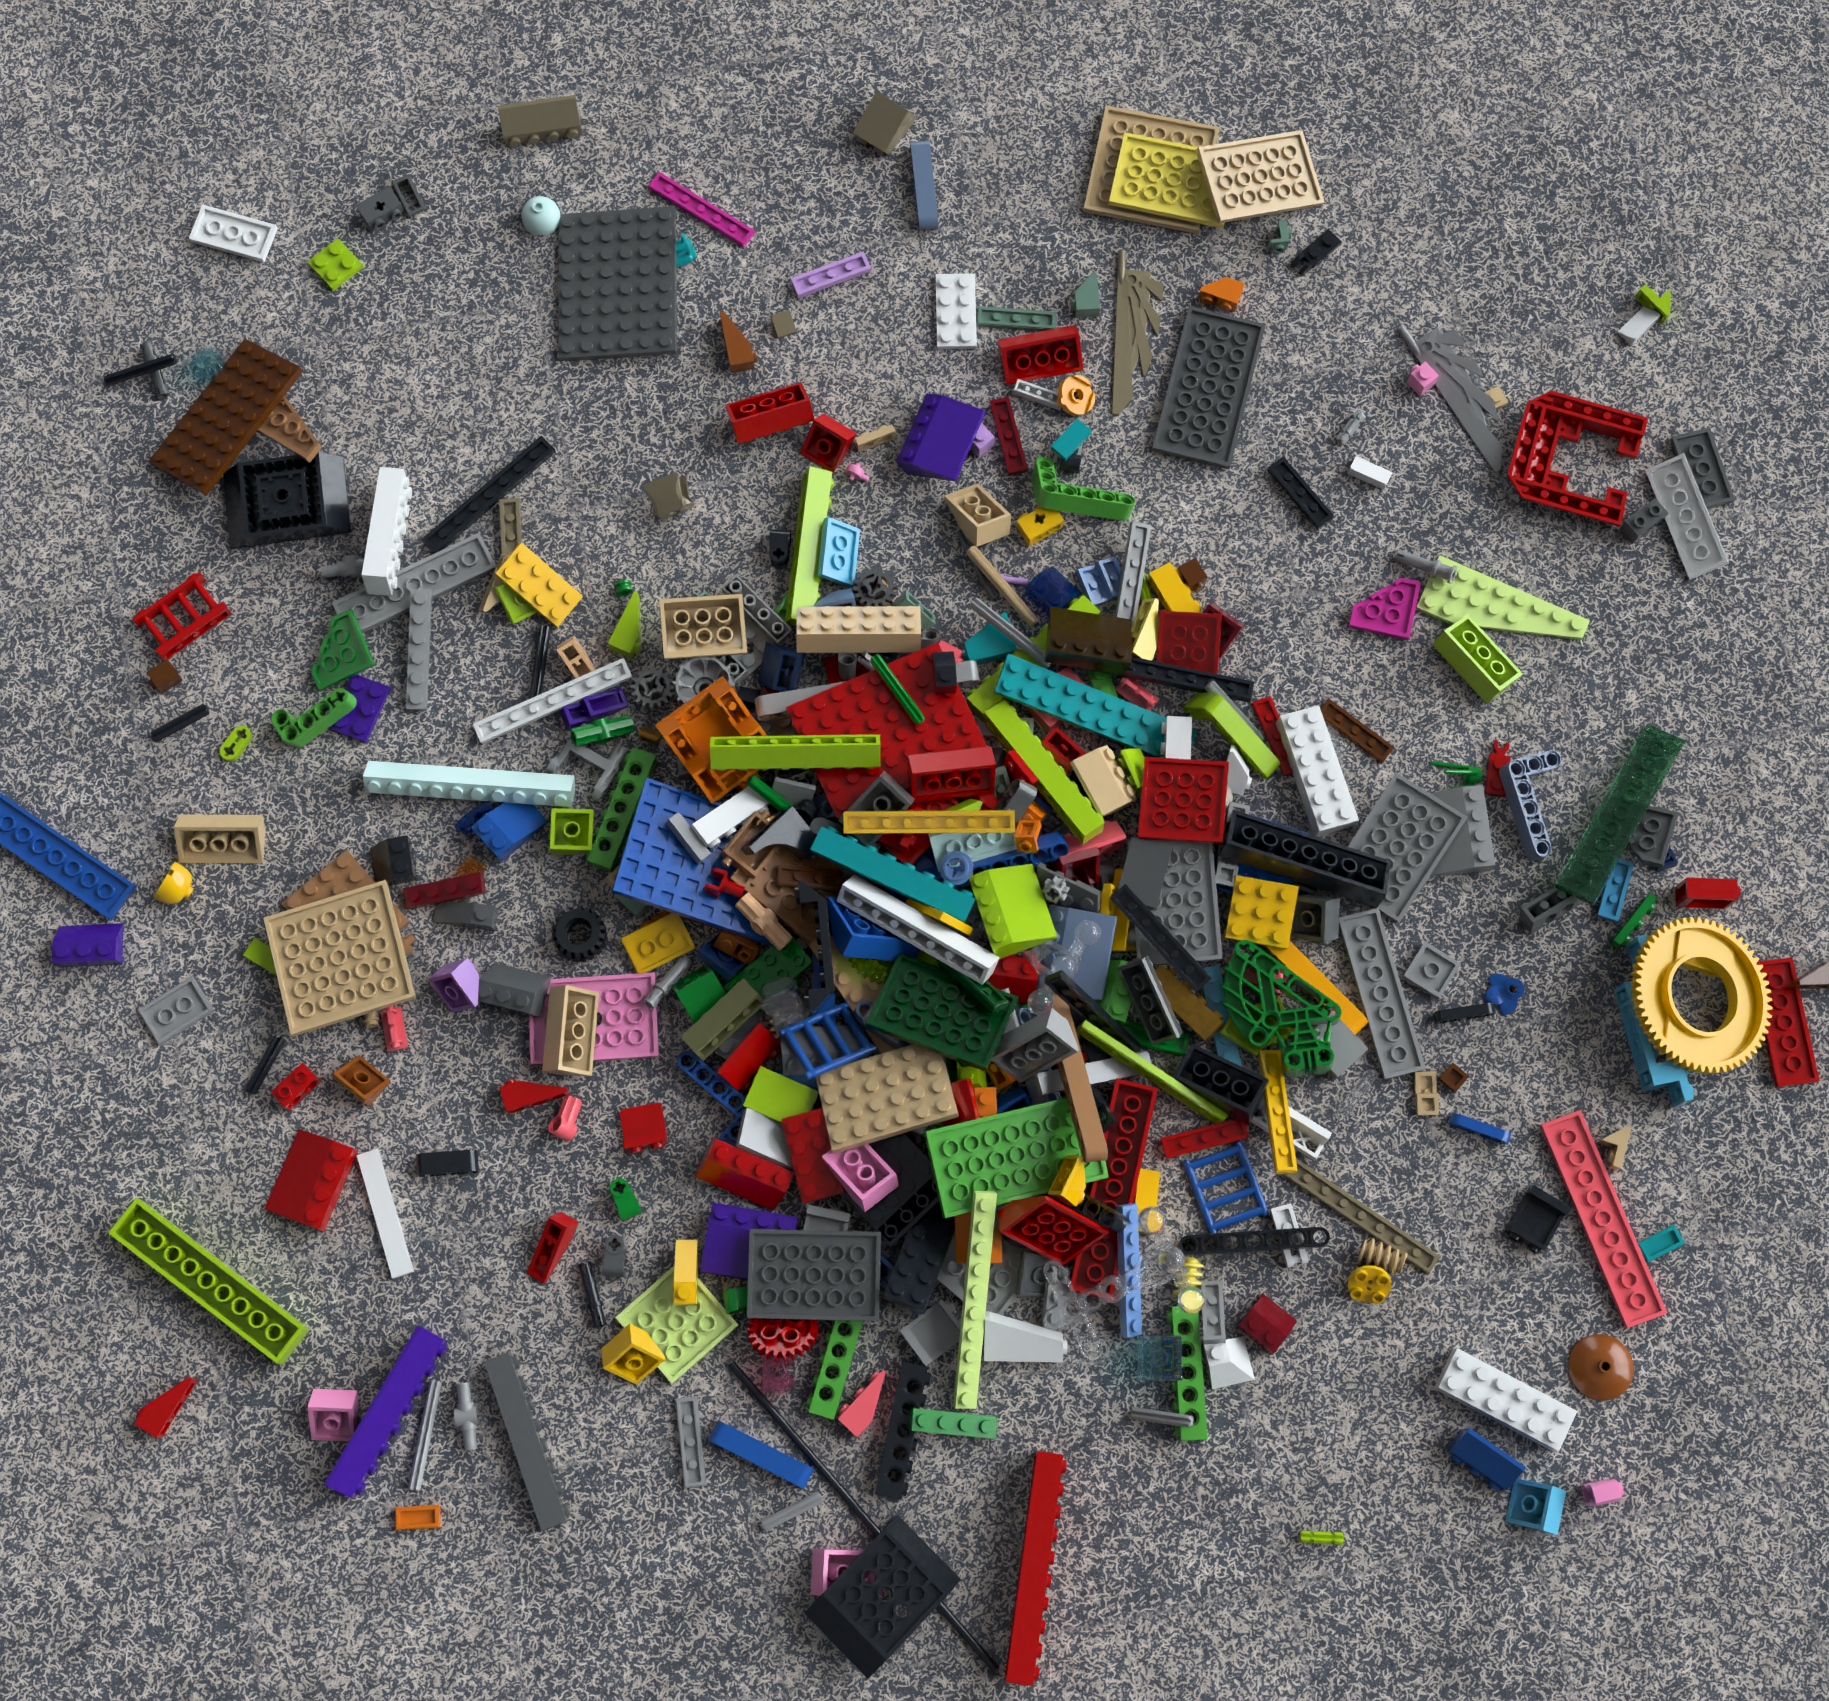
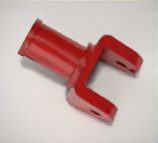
(725, 886)

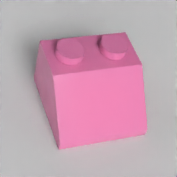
(333, 1414)

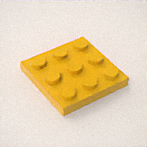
(1261, 911)

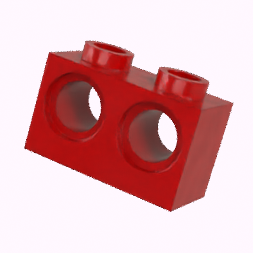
(296, 1086)

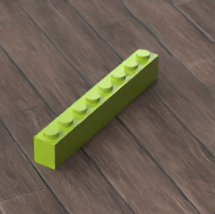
(811, 514)
(983, 698)
(795, 752)
(1053, 783)

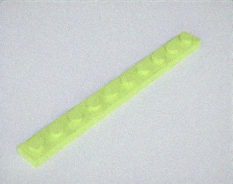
(974, 1299)

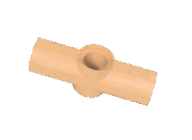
(763, 921)

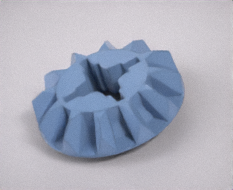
(953, 858)

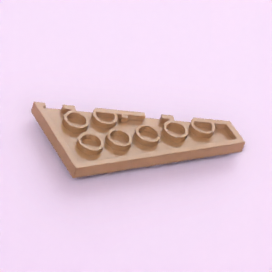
(290, 431)

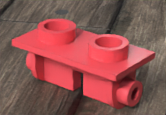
(1136, 693)
(394, 1028)

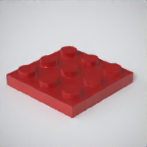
(1189, 639)

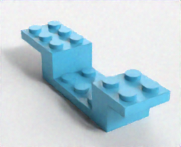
(1651, 1074)

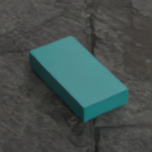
(1071, 439)
(1660, 1243)

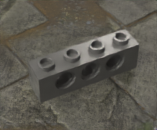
(1547, 909)

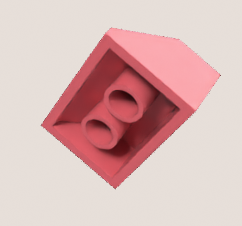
(1108, 841)

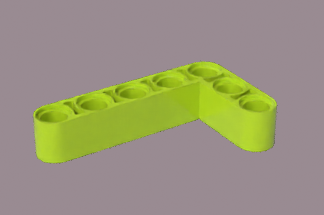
(1227, 721)

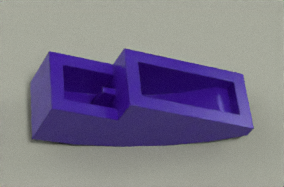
(593, 708)

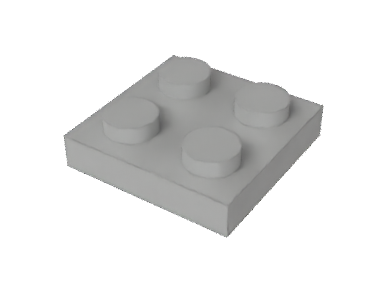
(1431, 970)

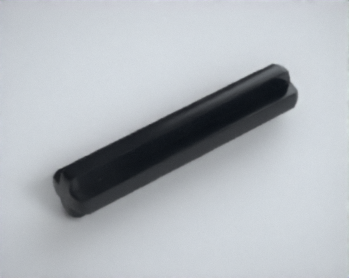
(180, 722)
(265, 1064)

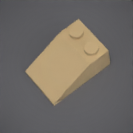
(978, 514)

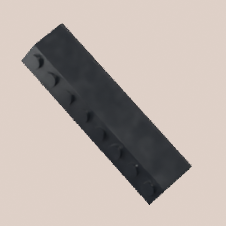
(1305, 858)

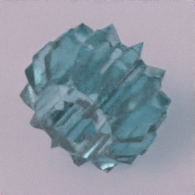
(205, 370)

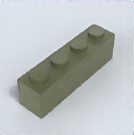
(723, 1019)

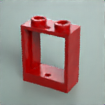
(1707, 893)

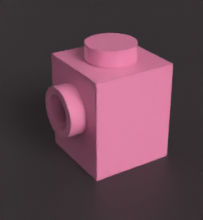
(1422, 378)

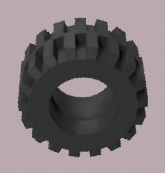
(584, 950)

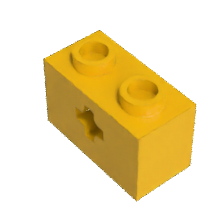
(1034, 532)

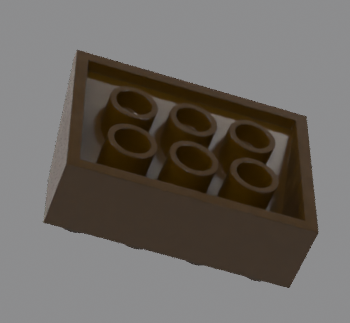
(1088, 640)

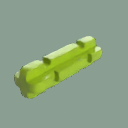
(1321, 1537)

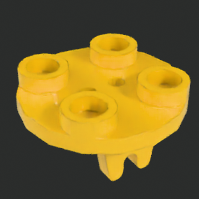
(1379, 1285)

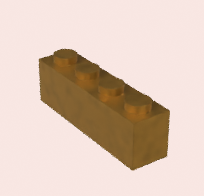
(1188, 1006)

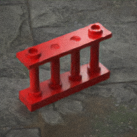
(186, 635)

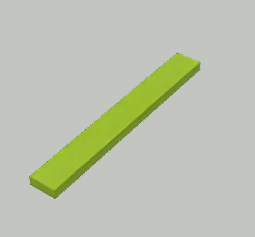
(1151, 1072)

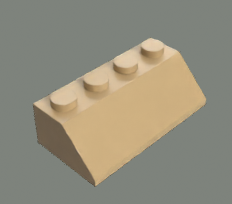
(220, 838)
(570, 1031)

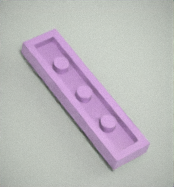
(830, 274)

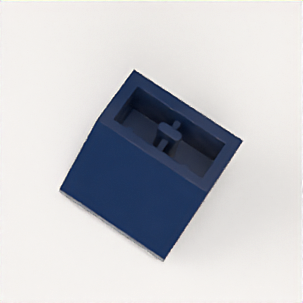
(780, 667)

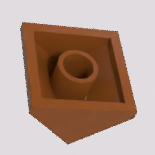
(362, 1080)

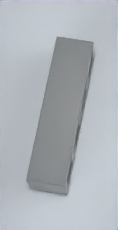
(688, 838)

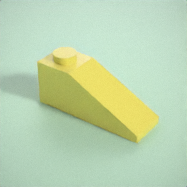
(1145, 630)

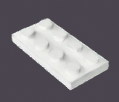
(233, 233)
(956, 311)

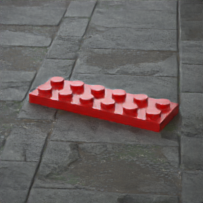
(1788, 1035)

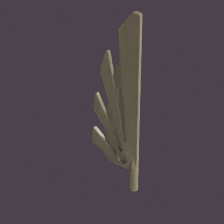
(1131, 321)

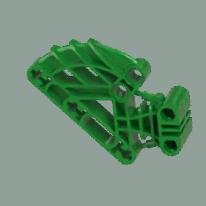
(1306, 1048)

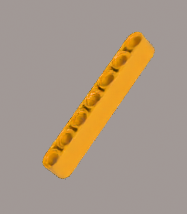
(1304, 968)

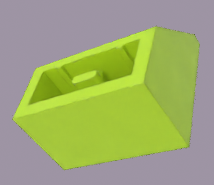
(1133, 766)

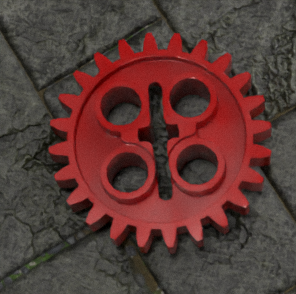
(782, 1330)

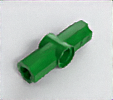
(602, 730)

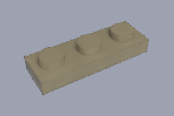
(510, 524)

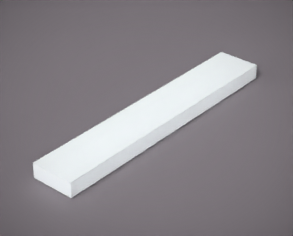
(385, 1213)

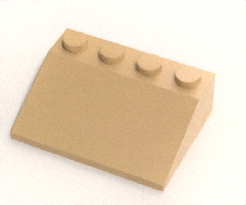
(703, 626)

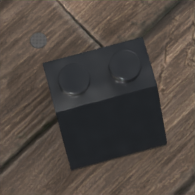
(394, 861)

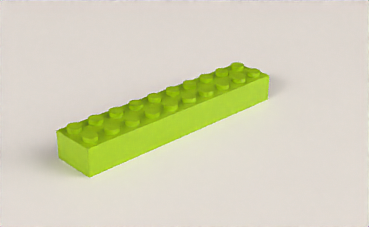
(209, 1281)

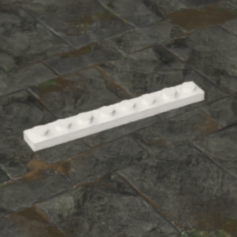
(552, 700)

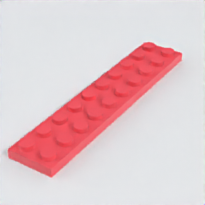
(1603, 1219)

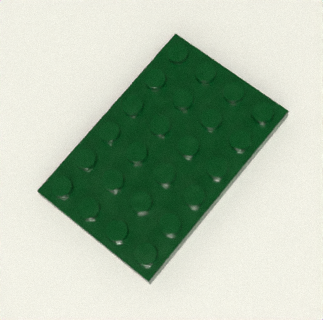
(938, 1013)

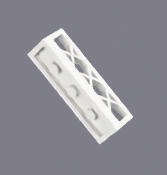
(1302, 1126)

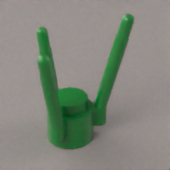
(1468, 773)

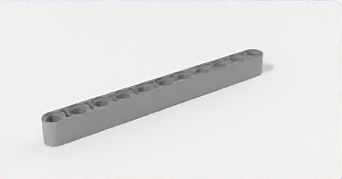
(774, 705)

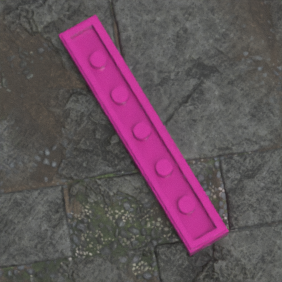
(701, 209)

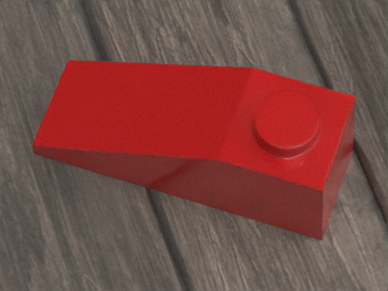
(524, 1095)
(552, 1245)
(160, 1412)

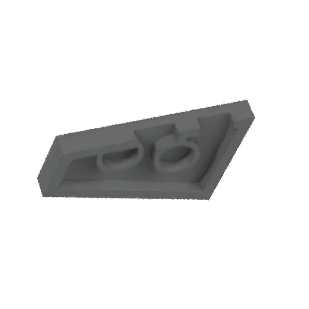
(1079, 895)

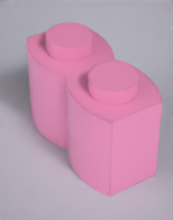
(1602, 1492)

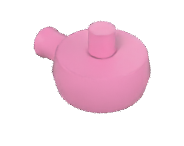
(856, 472)

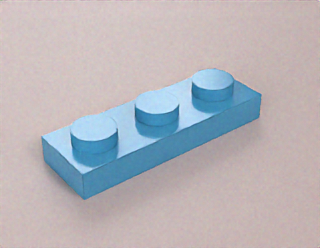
(1615, 892)

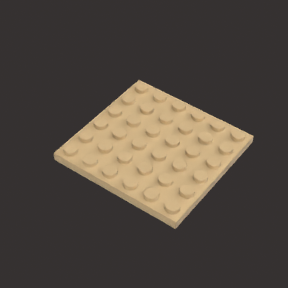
(1111, 135)
(339, 958)

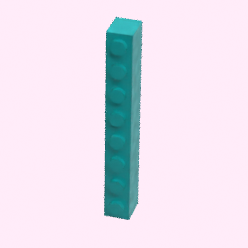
(891, 874)

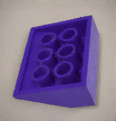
(940, 438)
(728, 1238)

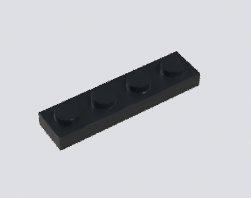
(1300, 493)

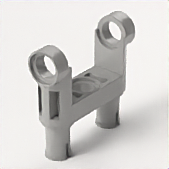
(608, 766)

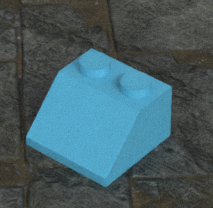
(1536, 1506)

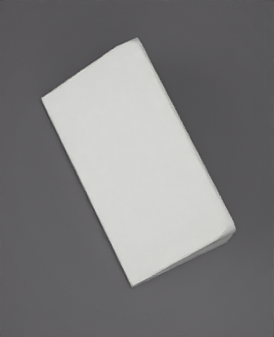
(1638, 325)
(1369, 473)

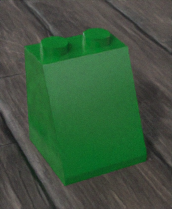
(698, 992)

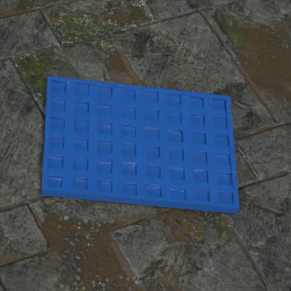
(664, 874)

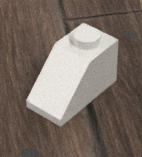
(1238, 772)

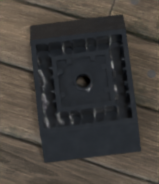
(314, 503)
(912, 1197)

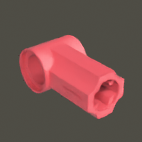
(564, 1123)

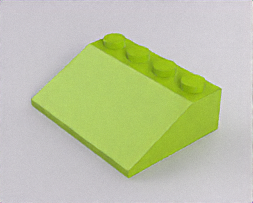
(1012, 909)

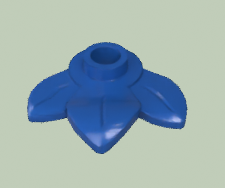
(1501, 995)

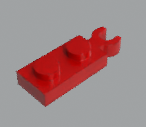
(1493, 782)

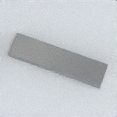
(690, 1442)

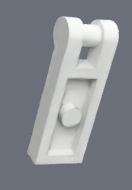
(1284, 1218)

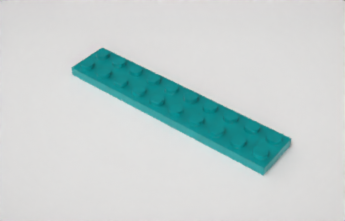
(1081, 705)

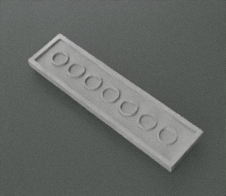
(437, 572)
(1381, 994)

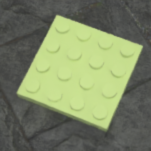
(679, 1332)

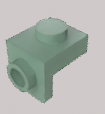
(1283, 235)

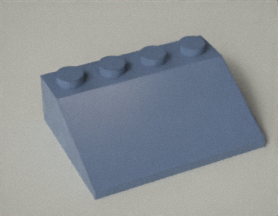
(1095, 959)

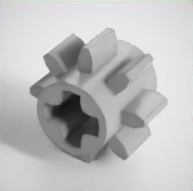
(1055, 889)

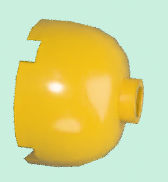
(175, 885)

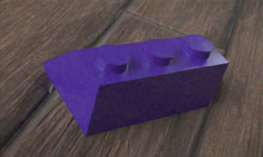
(88, 945)

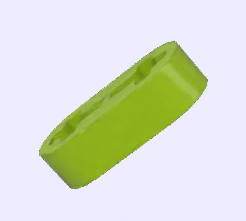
(232, 740)

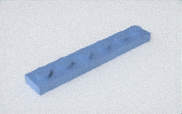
(1127, 1257)

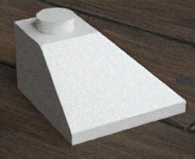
(1228, 1362)

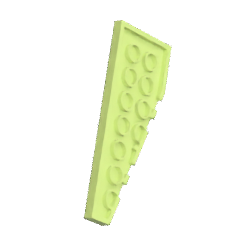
(1496, 605)

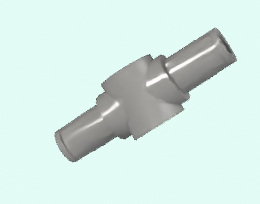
(349, 567)
(466, 1416)

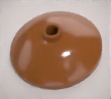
(1586, 1368)

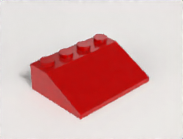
(311, 1180)
(1049, 1227)

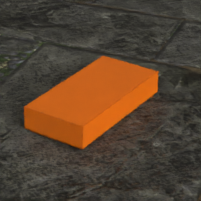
(417, 1517)

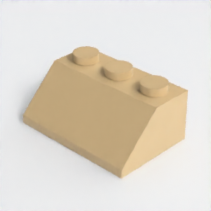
(1103, 781)

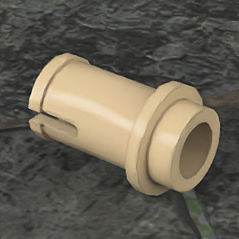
(371, 1020)

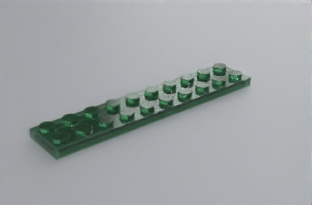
(1619, 814)

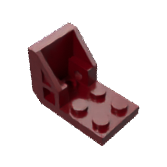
(1080, 866)

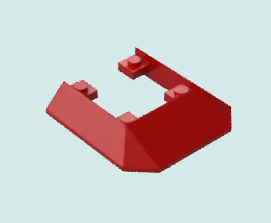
(1563, 417)

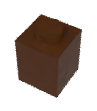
(1193, 575)
(163, 676)

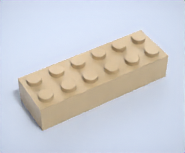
(858, 629)

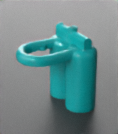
(684, 251)

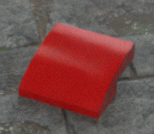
(964, 1101)

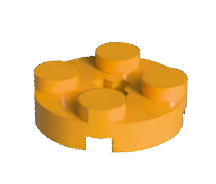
(1066, 395)

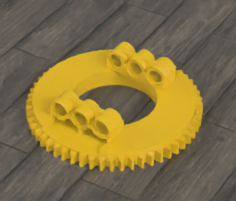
(1715, 953)

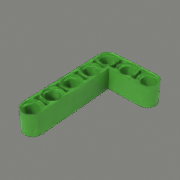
(1074, 498)

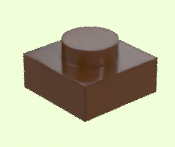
(1453, 1077)

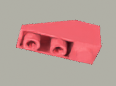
(862, 1410)

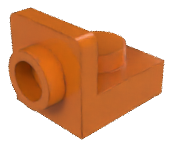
(1027, 835)

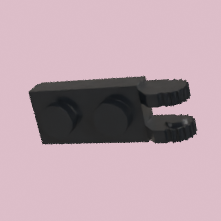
(1317, 251)

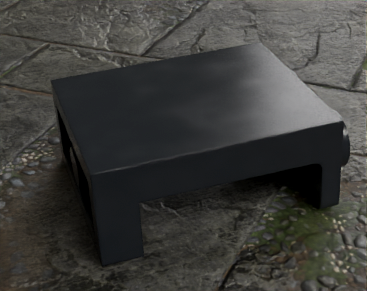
(1536, 1219)

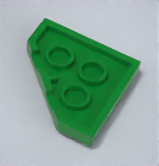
(341, 652)

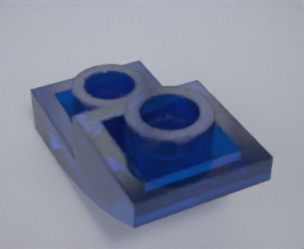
(468, 820)

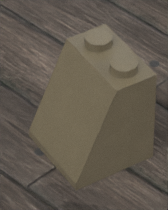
(883, 124)

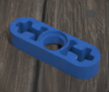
(1485, 1130)

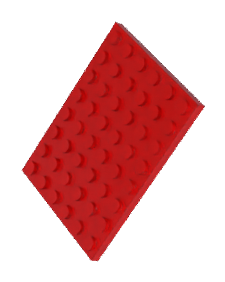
(870, 708)

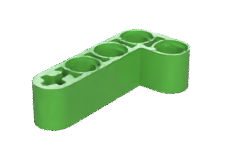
(339, 704)

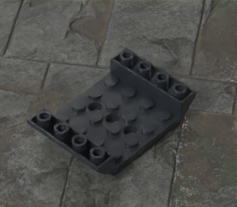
(811, 899)
(857, 1617)

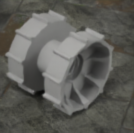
(697, 675)

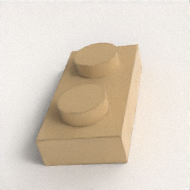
(869, 440)

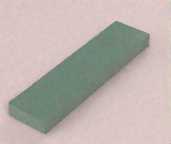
(1016, 318)

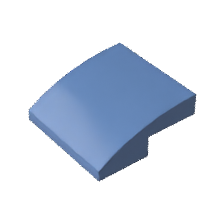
(1100, 581)

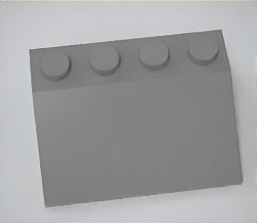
(1472, 845)

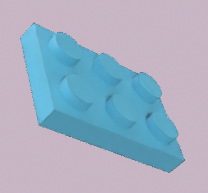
(838, 552)

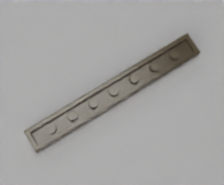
(1363, 1217)

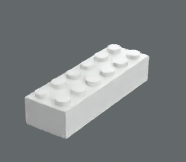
(386, 531)
(1317, 771)
(1505, 1400)

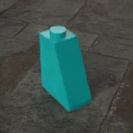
(988, 645)

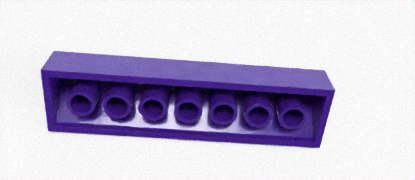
(386, 1412)

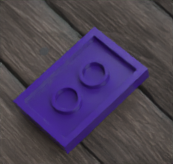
(370, 701)

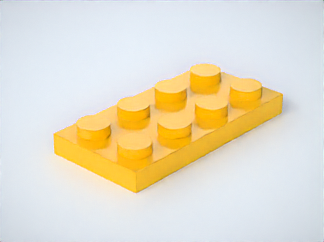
(538, 585)

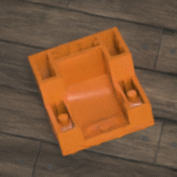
(709, 714)

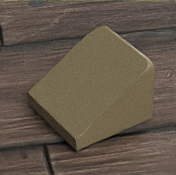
(783, 324)

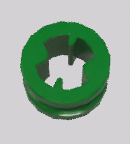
(623, 588)

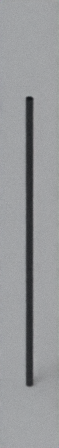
(850, 1501)

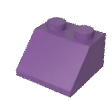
(457, 984)

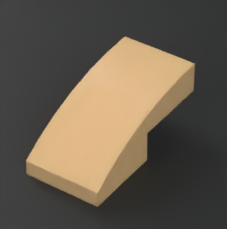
(1426, 1093)

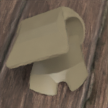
(669, 495)

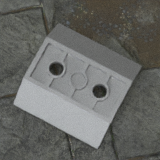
(761, 626)

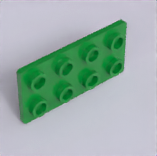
(773, 965)

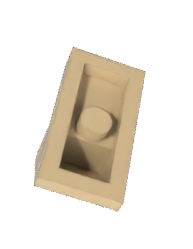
(1618, 1142)

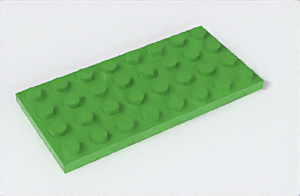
(1004, 1153)

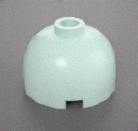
(540, 216)

